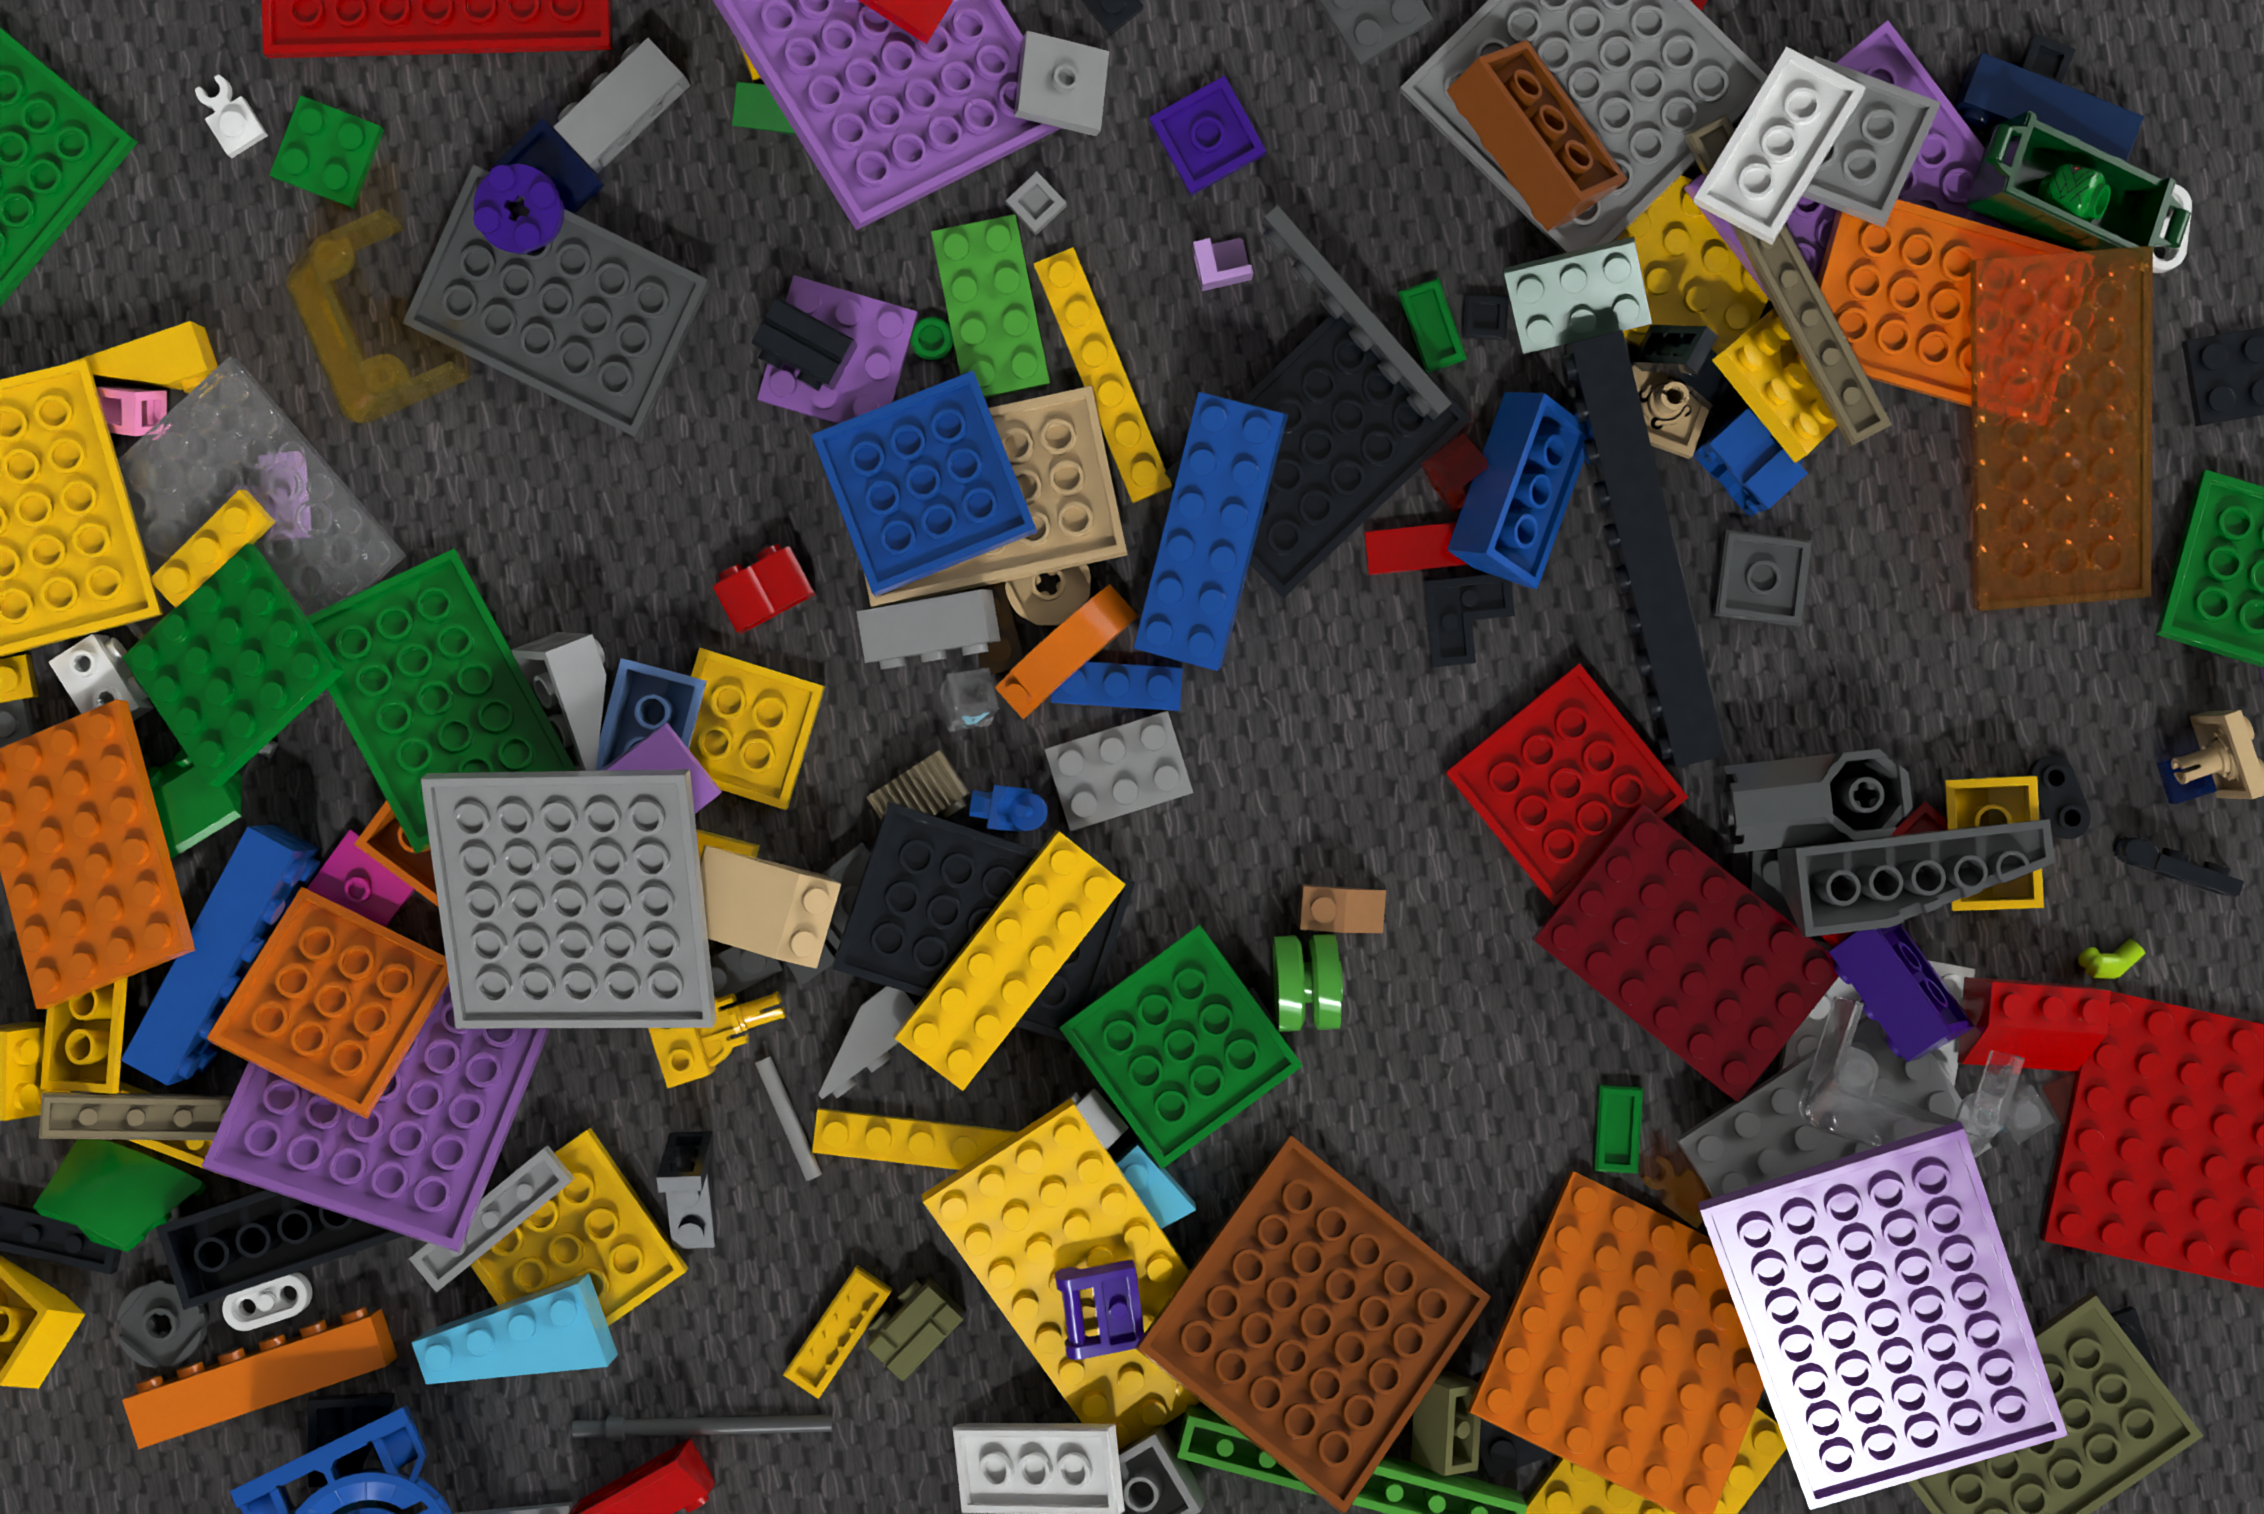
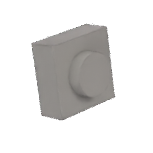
(1036, 203)

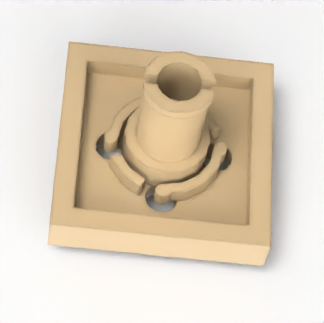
(1665, 402)
(2224, 753)

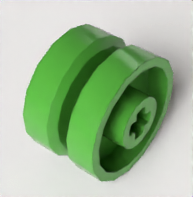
(1311, 982)

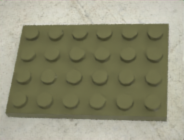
(2115, 1420)

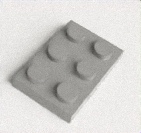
(1118, 771)

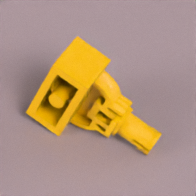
(695, 1052)

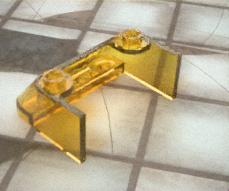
(361, 385)

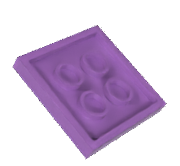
(874, 369)

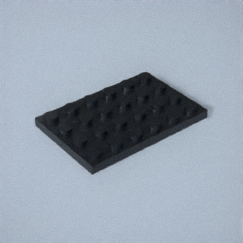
(1341, 450)
(931, 891)

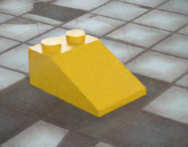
(33, 1326)

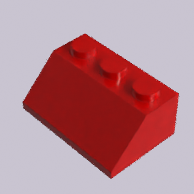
(2038, 1021)
(657, 1487)

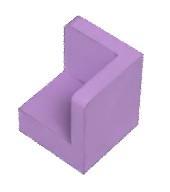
(1221, 263)

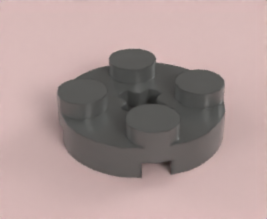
(138, 1325)

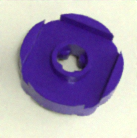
(493, 213)

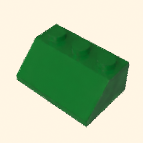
(189, 806)

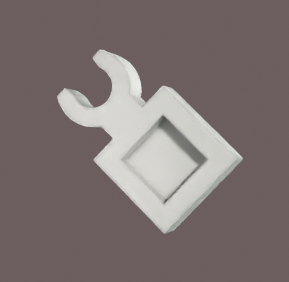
(232, 121)

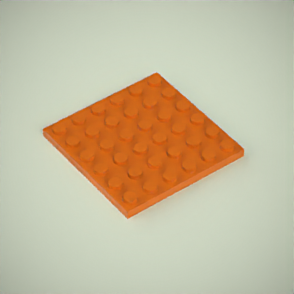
(1625, 1352)

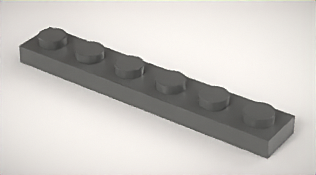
(1342, 301)

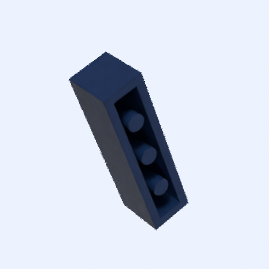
(1999, 91)

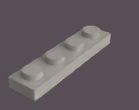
(496, 1217)

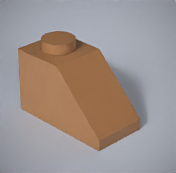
(1341, 909)

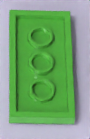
(991, 305)

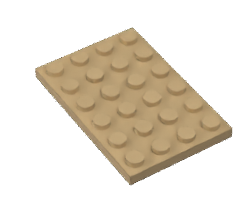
(1068, 491)

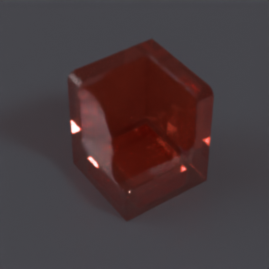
(1452, 469)

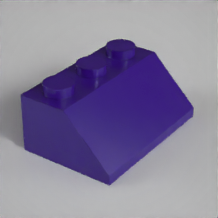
(1900, 991)

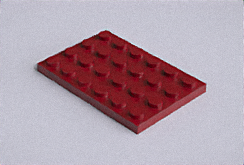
(1688, 953)

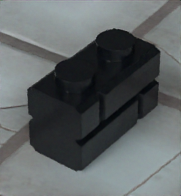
(803, 344)

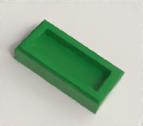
(1431, 326)
(1618, 1128)

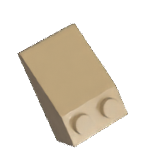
(766, 906)

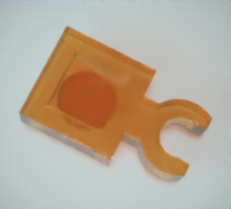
(1681, 1191)

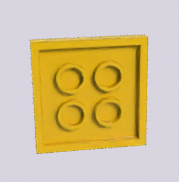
(1777, 386)
(752, 727)

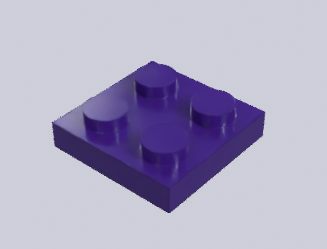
(1207, 135)

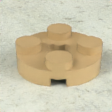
(1049, 609)

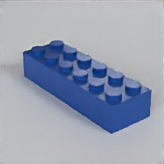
(1210, 531)
(227, 940)

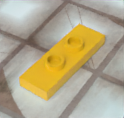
(837, 1331)

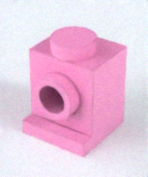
(132, 409)

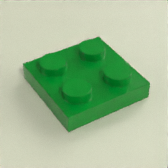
(326, 152)

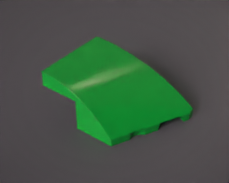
(114, 1192)

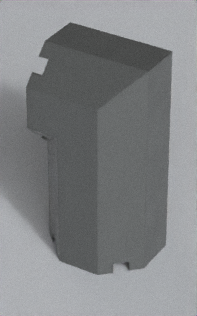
(1810, 800)

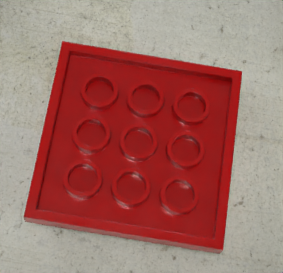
(1562, 781)

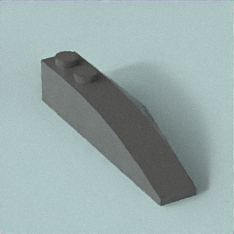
(1904, 875)

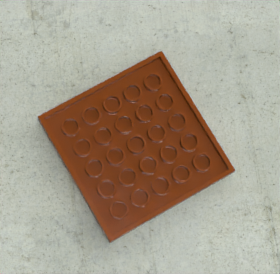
(1314, 1323)

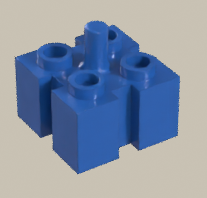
(1749, 463)

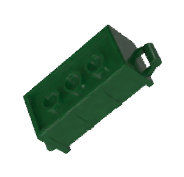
(2027, 150)

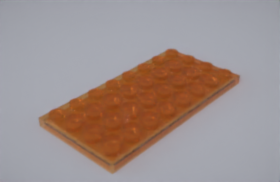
(2061, 427)

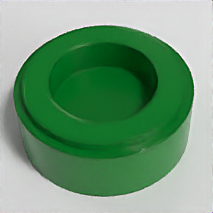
(931, 339)

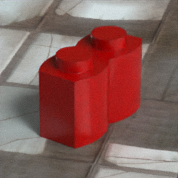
(764, 588)

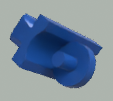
(1009, 808)

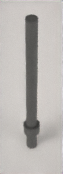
(618, 1427)

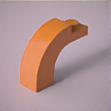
(1066, 650)

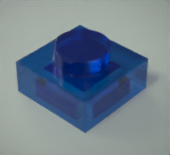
(2179, 792)

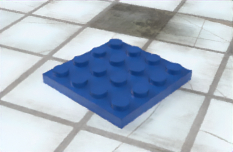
(924, 483)

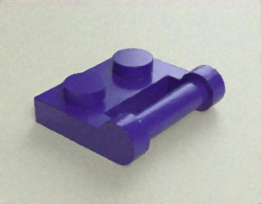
(1115, 1306)

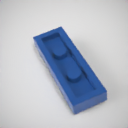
(1122, 686)

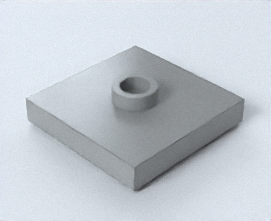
(1061, 83)

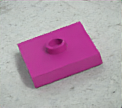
(361, 883)

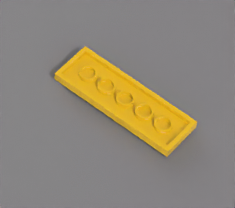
(1009, 960)

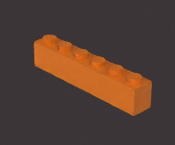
(259, 1378)

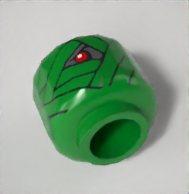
(2076, 191)

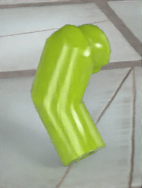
(2110, 965)

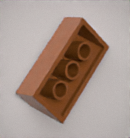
(1535, 134)

